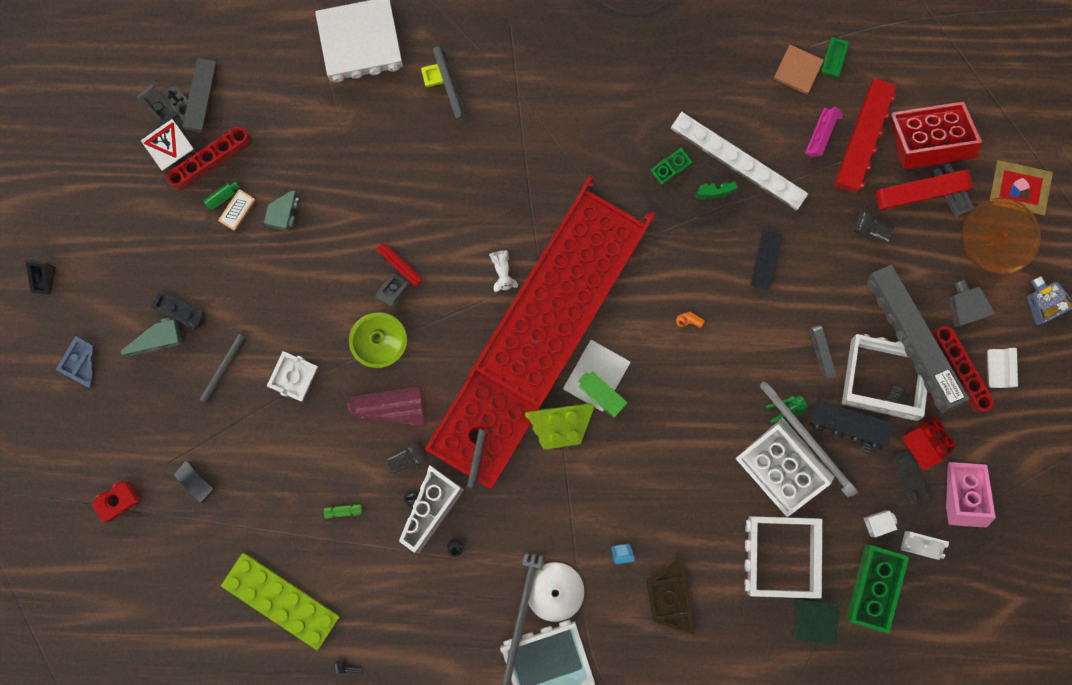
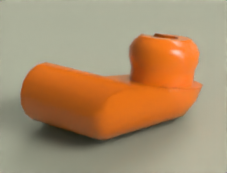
(689, 318)

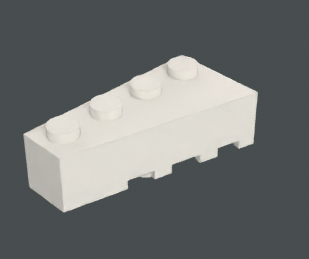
(432, 505)

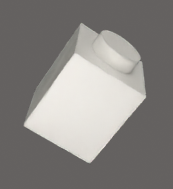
(881, 523)

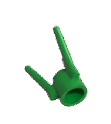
(796, 406)

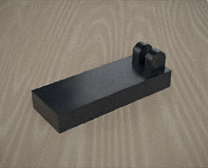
(178, 310)

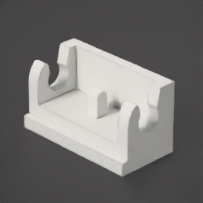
(923, 545)

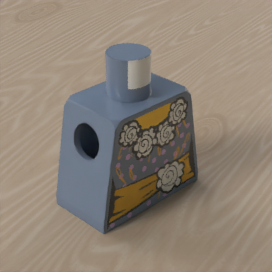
(1048, 301)

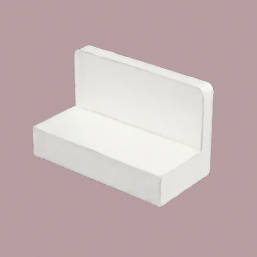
(1002, 368)

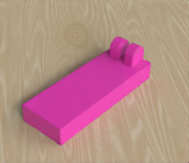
(823, 131)

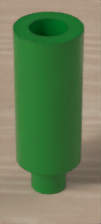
(221, 195)

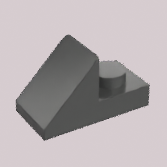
(157, 104)
(392, 290)

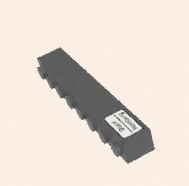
(917, 339)

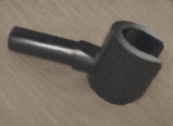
(340, 668)

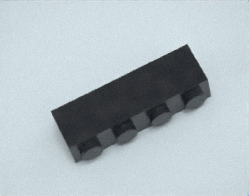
(851, 424)

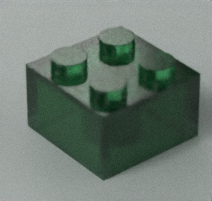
(815, 621)

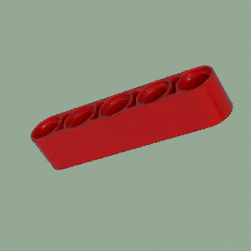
(200, 158)
(924, 189)
(971, 373)

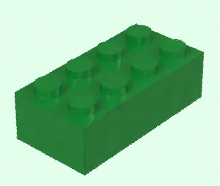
(877, 588)

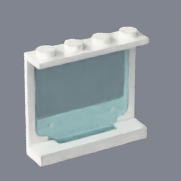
(550, 657)

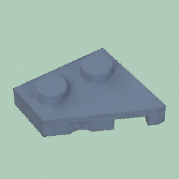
(78, 362)

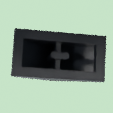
(40, 276)

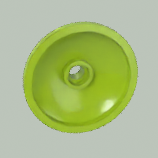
(382, 350)

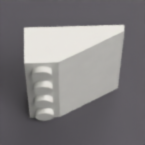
(785, 467)

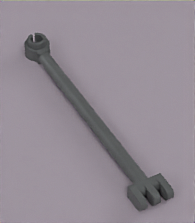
(532, 566)

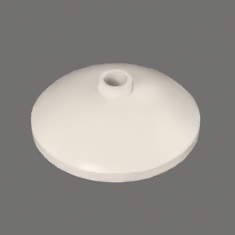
(570, 588)

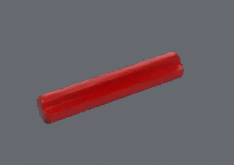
(399, 264)

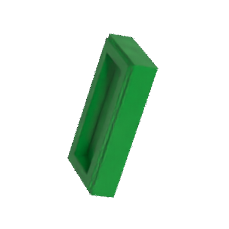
(834, 57)

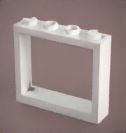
(876, 405)
(815, 557)

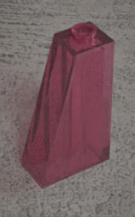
(394, 406)

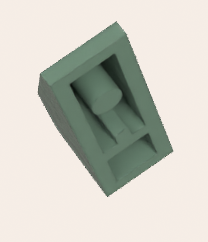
(156, 337)

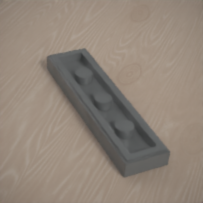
(450, 83)
(199, 95)

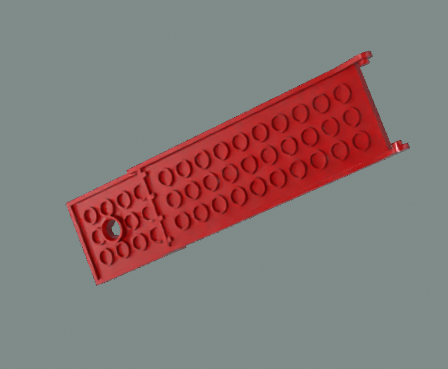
(538, 335)

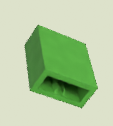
(602, 394)

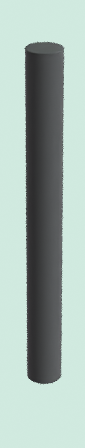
(222, 368)

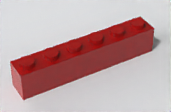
(864, 136)

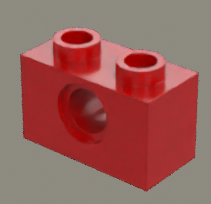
(127, 499)

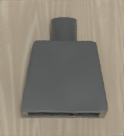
(968, 304)

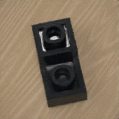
(194, 482)

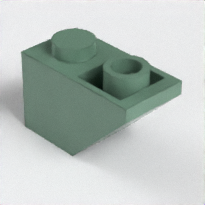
(281, 212)

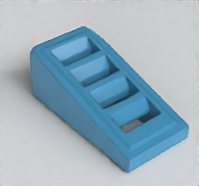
(622, 554)

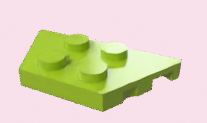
(561, 425)

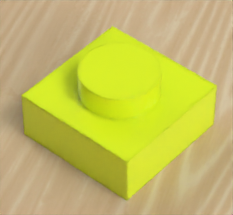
(432, 75)

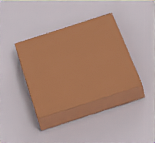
(798, 69)

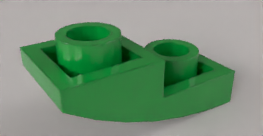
(671, 166)
(711, 192)

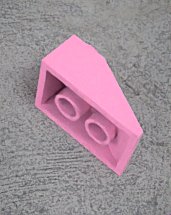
(969, 495)

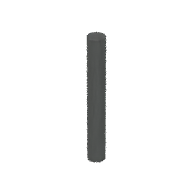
(476, 458)

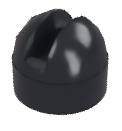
(410, 494)
(455, 548)

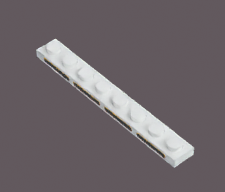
(739, 161)

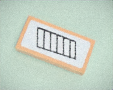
(237, 210)

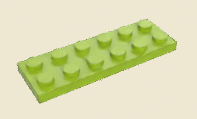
(280, 601)

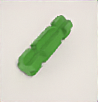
(342, 511)

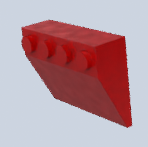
(935, 135)

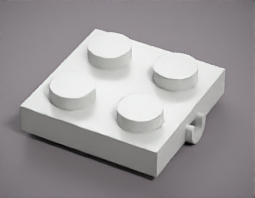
(292, 376)

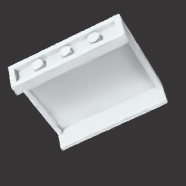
(358, 39)

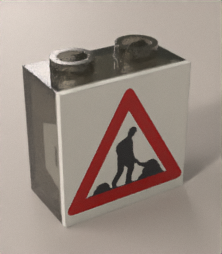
(169, 146)

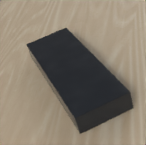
(765, 260)

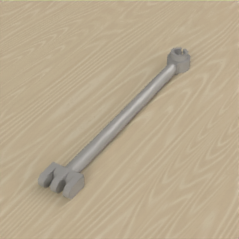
(848, 489)

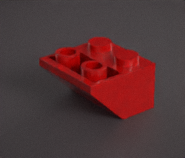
(929, 442)

